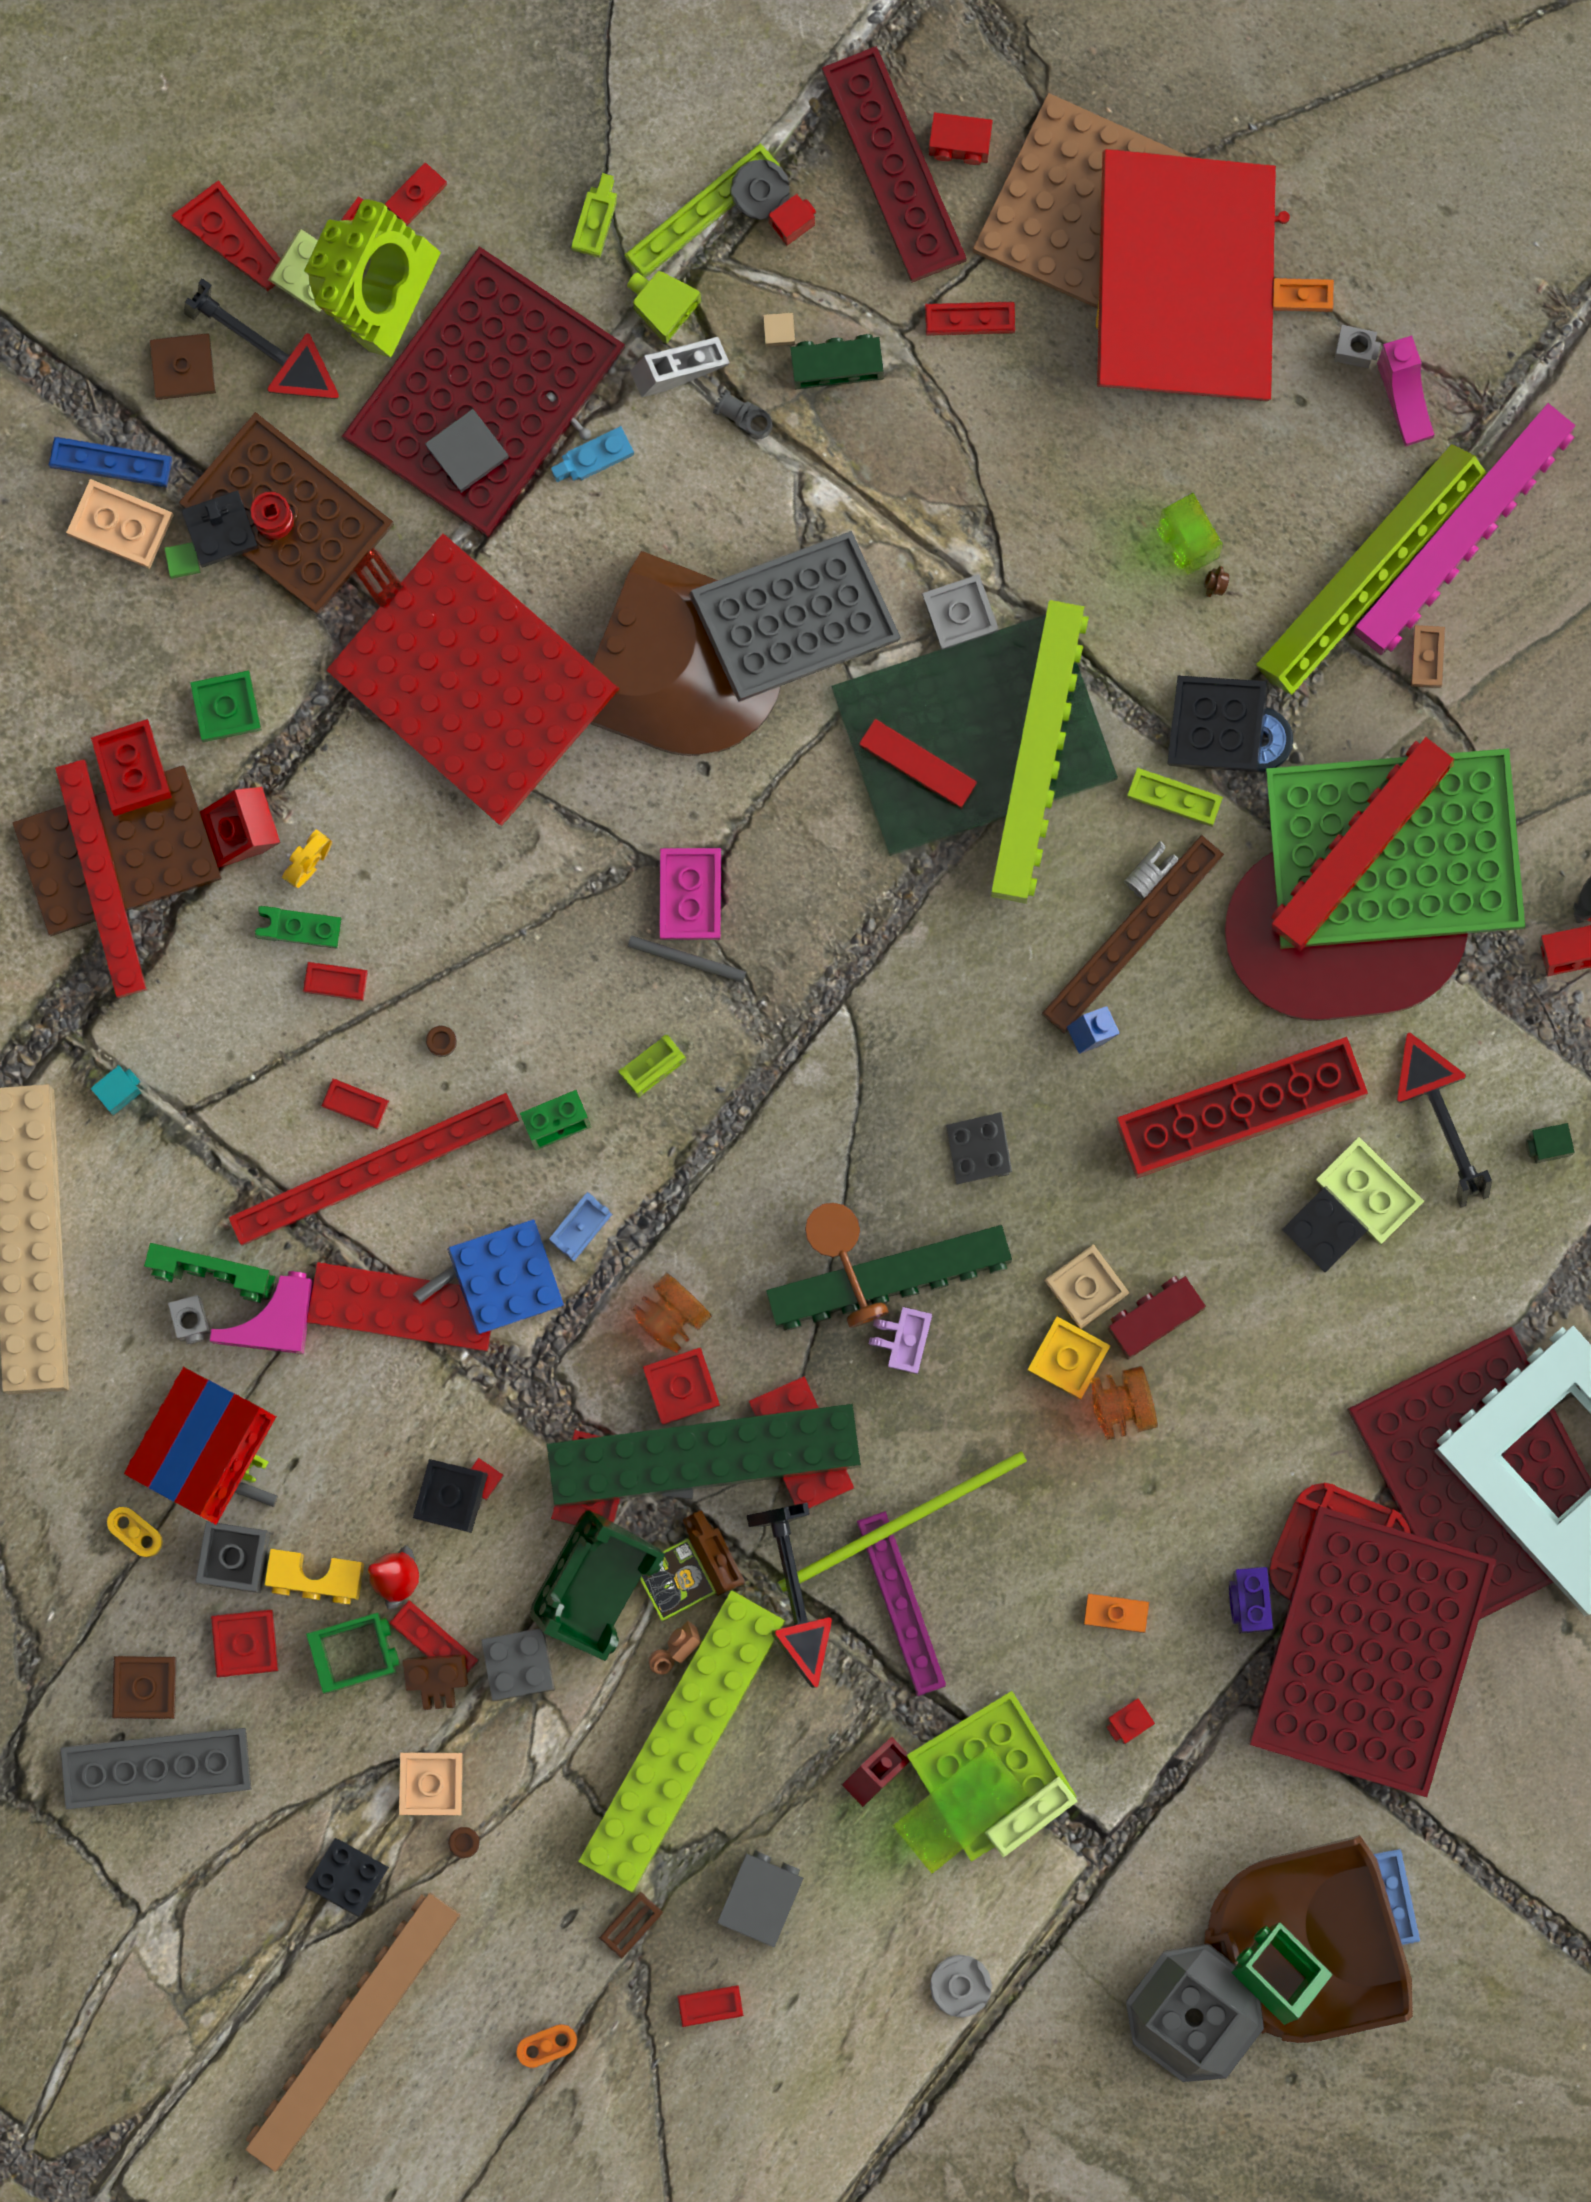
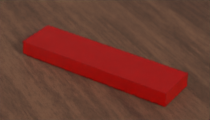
(918, 763)

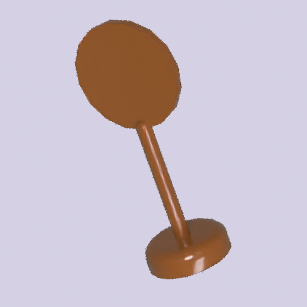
(832, 1233)

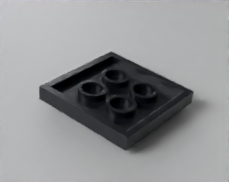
(1218, 723)

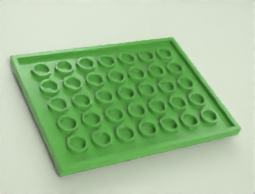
(1439, 876)

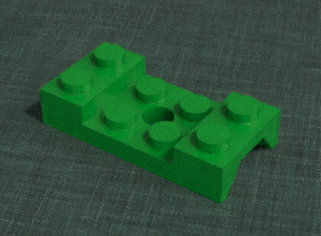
(170, 1263)

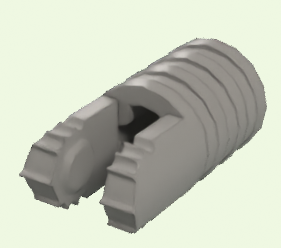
(1147, 874)

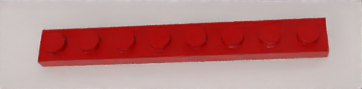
(101, 878)

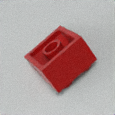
(240, 826)

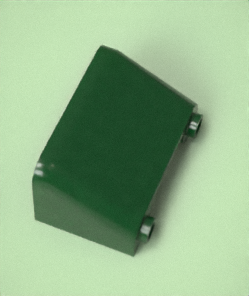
(593, 1584)

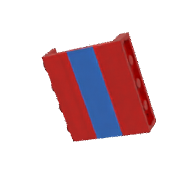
(199, 1445)

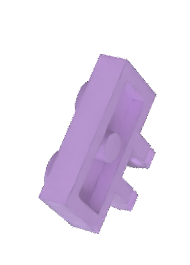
(909, 1339)

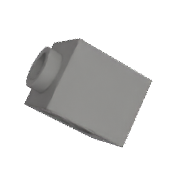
(1346, 355)
(180, 1309)

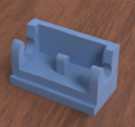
(580, 1226)

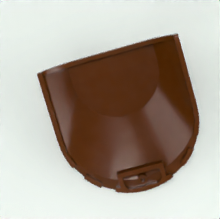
(667, 669)
(1342, 1915)

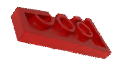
(228, 231)

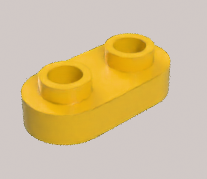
(135, 1532)

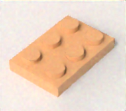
(120, 523)

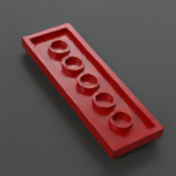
(386, 1307)

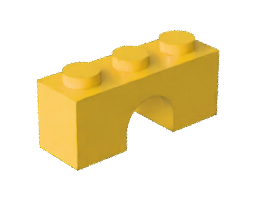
(287, 1574)

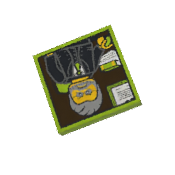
(679, 1582)

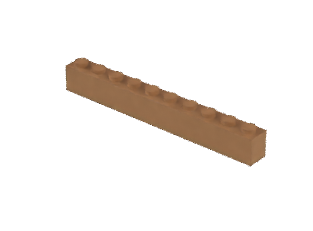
(352, 2032)

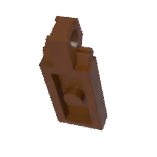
(713, 1553)

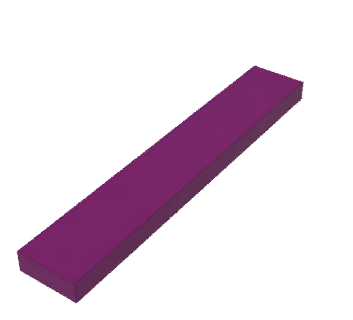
(903, 1608)

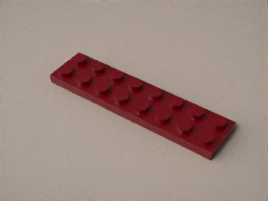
(894, 164)

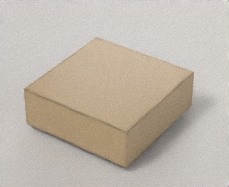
(779, 329)

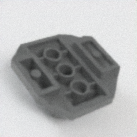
(1199, 1980)

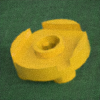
(306, 859)

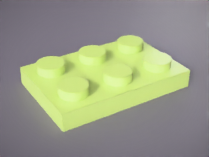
(1370, 1190)

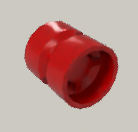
(272, 515)

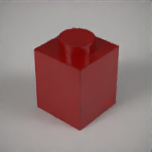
(792, 219)

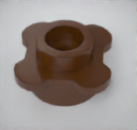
(1216, 582)

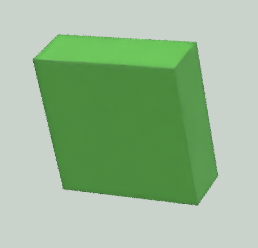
(182, 560)

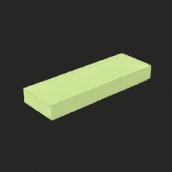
(1031, 1817)

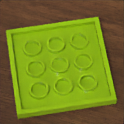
(1010, 1736)

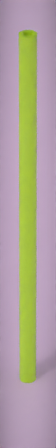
(908, 1518)

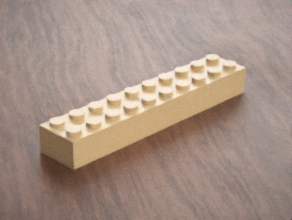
(31, 1245)

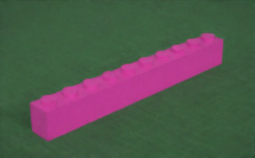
(1464, 529)

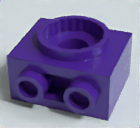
(1250, 1600)

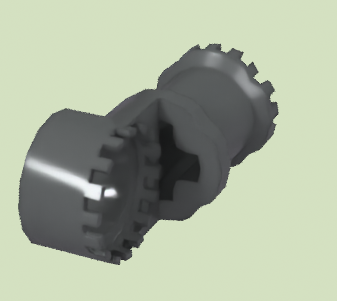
(742, 414)

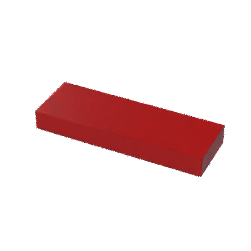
(970, 318)
(428, 1635)

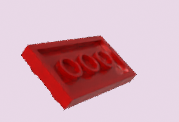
(805, 1488)

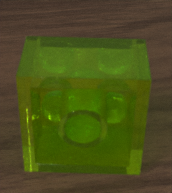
(1189, 534)

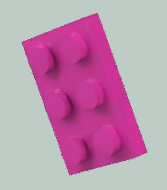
(690, 893)

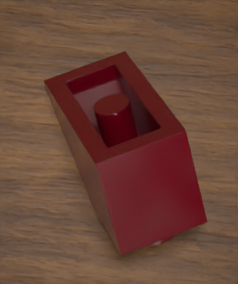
(876, 1771)

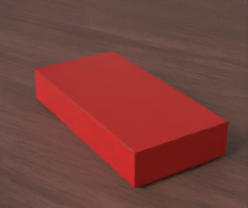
(335, 981)
(355, 1103)
(710, 2006)

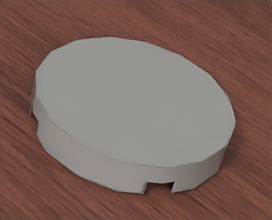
(960, 1986)

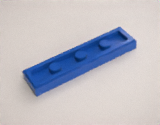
(110, 462)

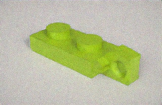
(595, 218)

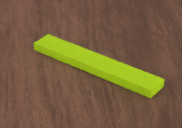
(690, 219)

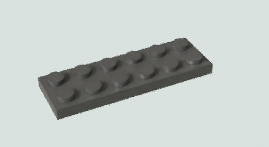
(155, 1768)

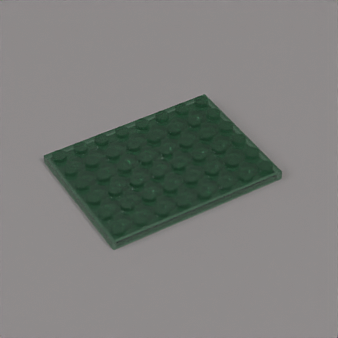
(972, 714)

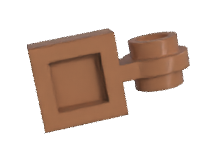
(681, 1645)

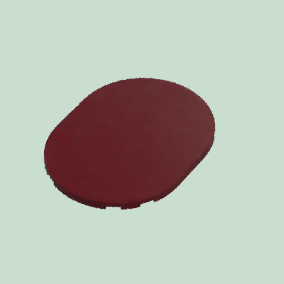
(1333, 978)

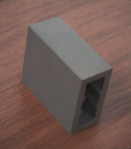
(761, 1898)

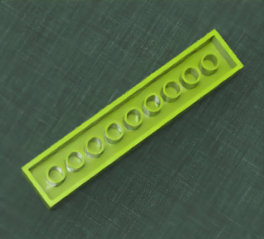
(681, 1741)

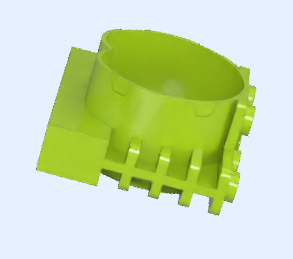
(384, 300)

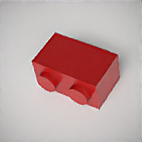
(960, 138)

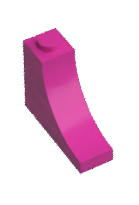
(1401, 376)
(280, 1324)

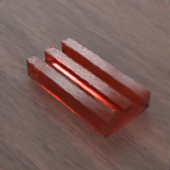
(388, 589)

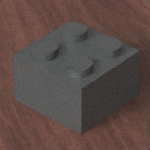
(233, 1557)
(518, 1664)

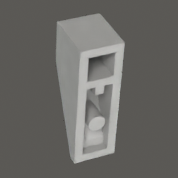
(678, 366)

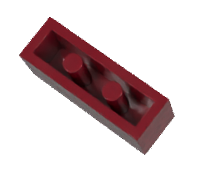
(1155, 1316)

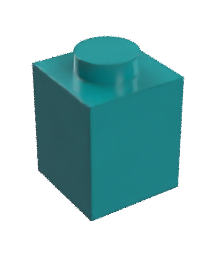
(117, 1089)

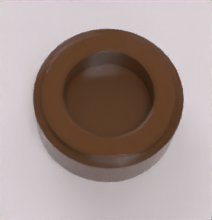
(441, 1041)
(464, 1842)

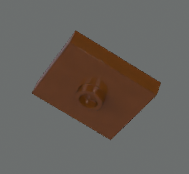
(182, 366)
(144, 1687)

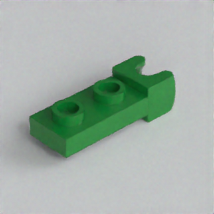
(299, 927)

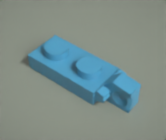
(594, 456)

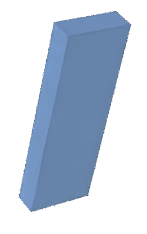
(1398, 1892)

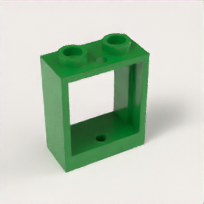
(559, 1113)
(322, 1661)
(1314, 1972)

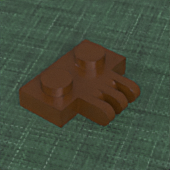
(436, 1678)

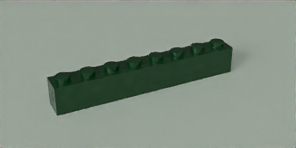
(890, 1276)

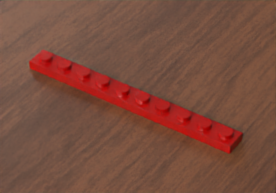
(373, 1169)

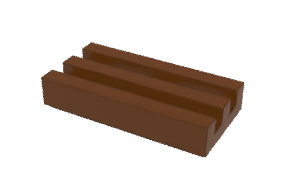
(648, 1905)

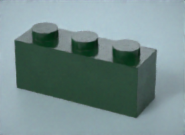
(837, 362)

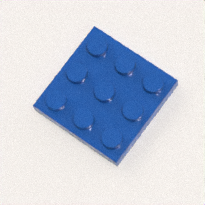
(505, 1277)

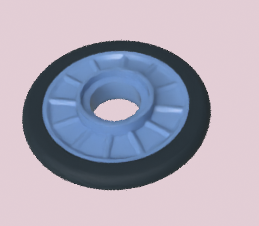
(1279, 743)

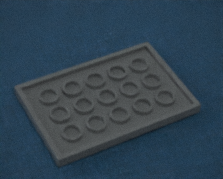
(794, 616)

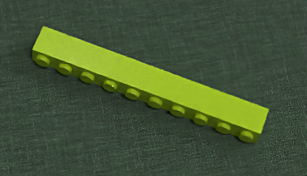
(1371, 569)
(1037, 752)

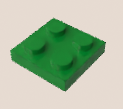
(225, 706)

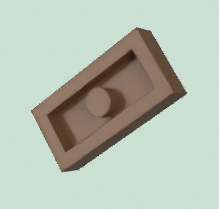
(1428, 656)

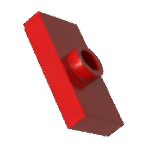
(416, 193)

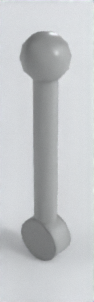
(584, 432)

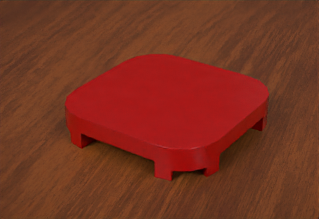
(1295, 1534)

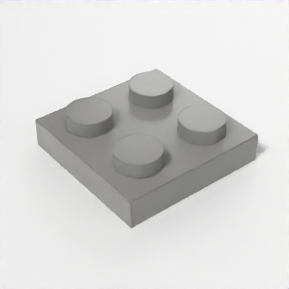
(960, 612)

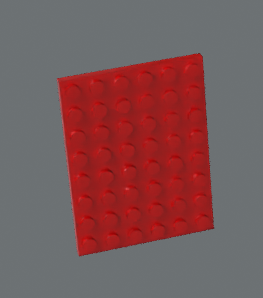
(472, 679)

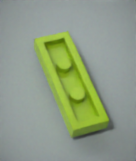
(1174, 797)

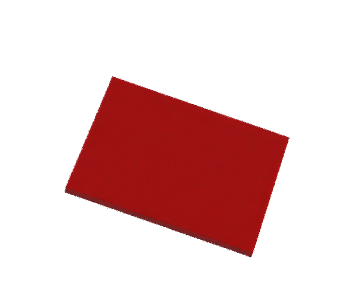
(1186, 275)

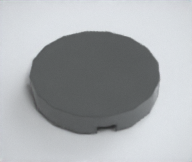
(759, 188)

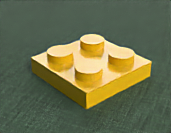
(1068, 1358)

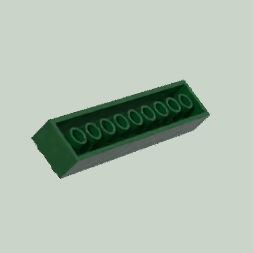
(703, 1455)

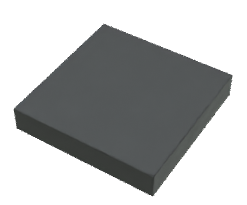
(467, 450)

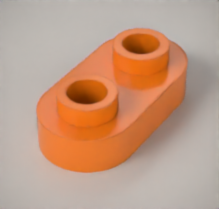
(547, 2046)

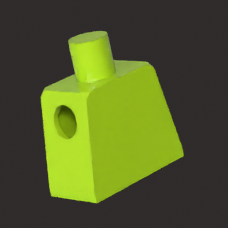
(663, 302)

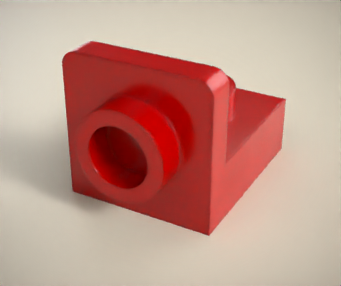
(1129, 1722)

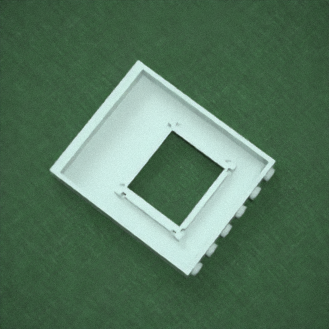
(1476, 1460)

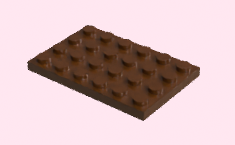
(331, 520)
(152, 848)

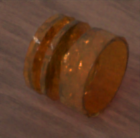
(671, 1313)
(1124, 1403)

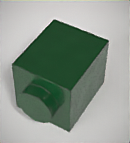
(1550, 1143)

